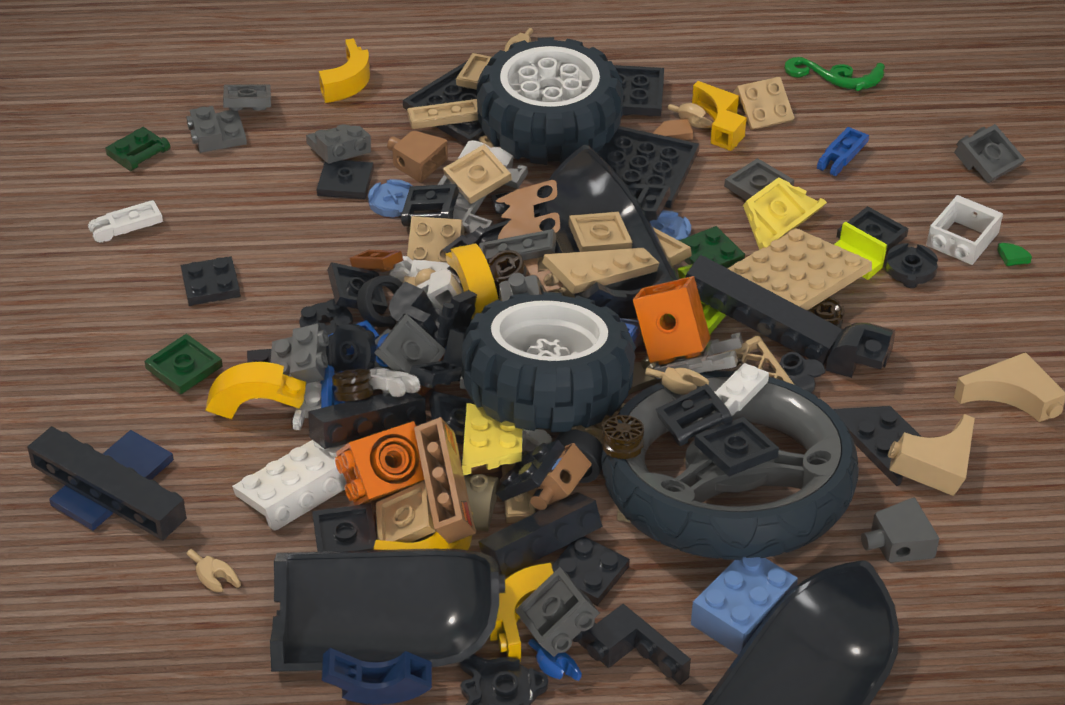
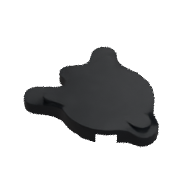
(501, 681)

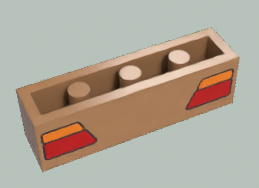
(444, 480)

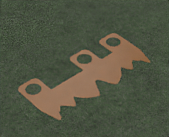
(523, 221)

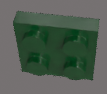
(714, 246)
(183, 363)

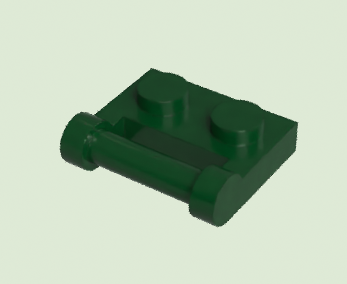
(137, 148)

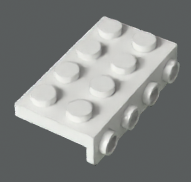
(293, 484)

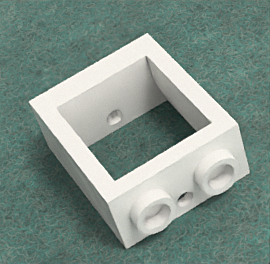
(962, 212)

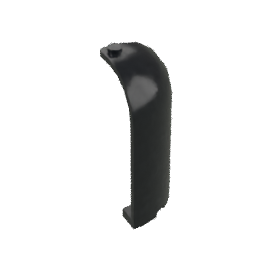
(591, 187)
(382, 605)
(818, 645)

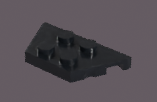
(874, 432)

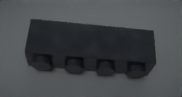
(364, 417)
(542, 533)

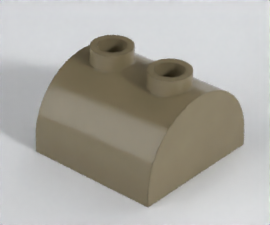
(482, 498)

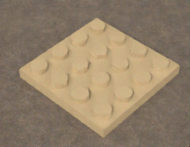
(802, 268)

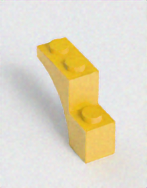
(722, 106)

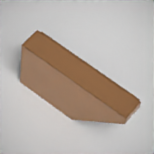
(676, 129)

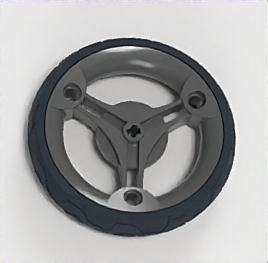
(674, 508)

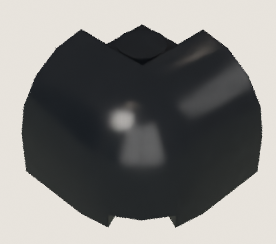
(417, 305)
(862, 345)

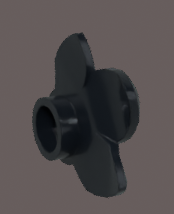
(802, 371)

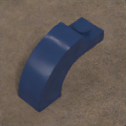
(377, 681)

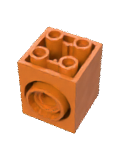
(668, 336)
(366, 469)

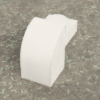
(441, 288)

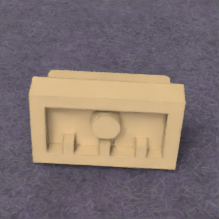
(765, 103)
(431, 236)

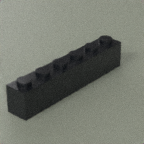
(763, 310)
(107, 482)

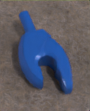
(555, 665)

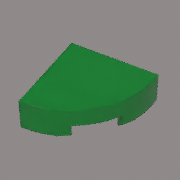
(1013, 254)

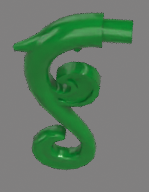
(835, 74)

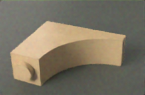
(1017, 383)
(936, 460)

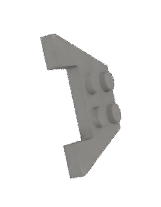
(466, 211)
(707, 360)

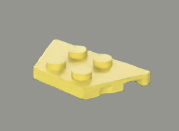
(779, 210)
(489, 441)

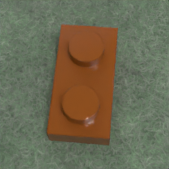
(377, 259)

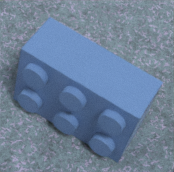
(740, 600)

